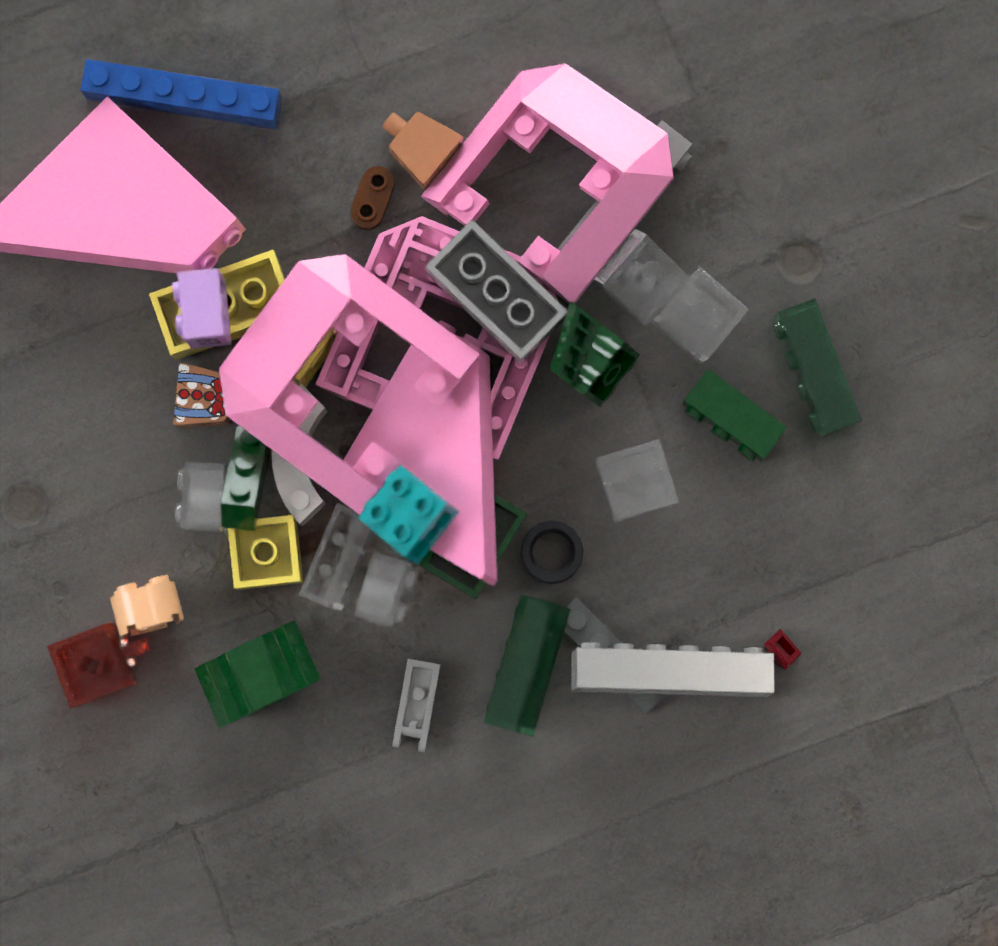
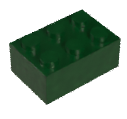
(507, 523)

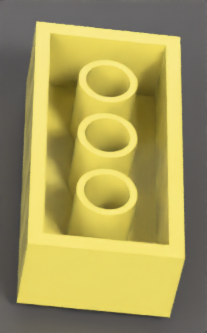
(248, 288)

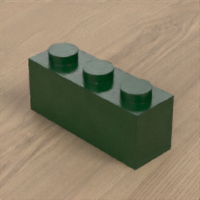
(733, 416)
(244, 481)

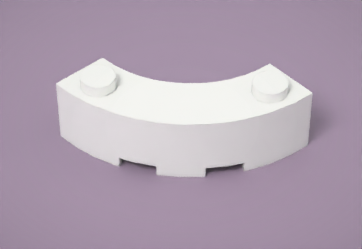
(292, 484)

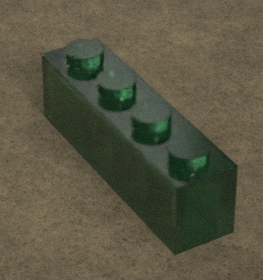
(817, 368)
(527, 665)

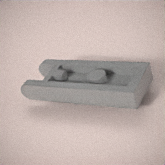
(416, 702)

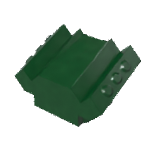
(591, 356)
(257, 674)

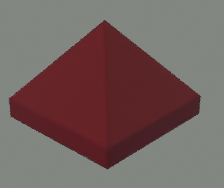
(784, 650)

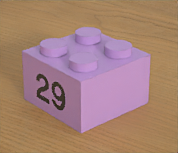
(203, 308)

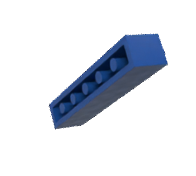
(182, 94)

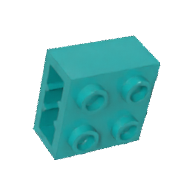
(408, 514)

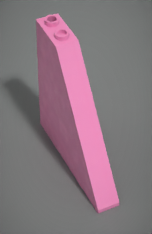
(116, 202)
(446, 450)

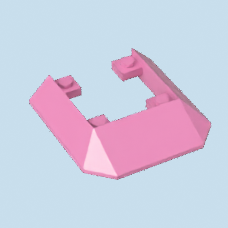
(626, 180)
(400, 263)
(286, 333)

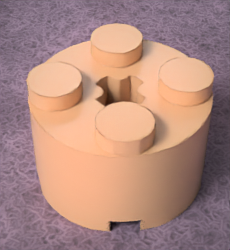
(146, 607)

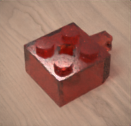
(115, 658)

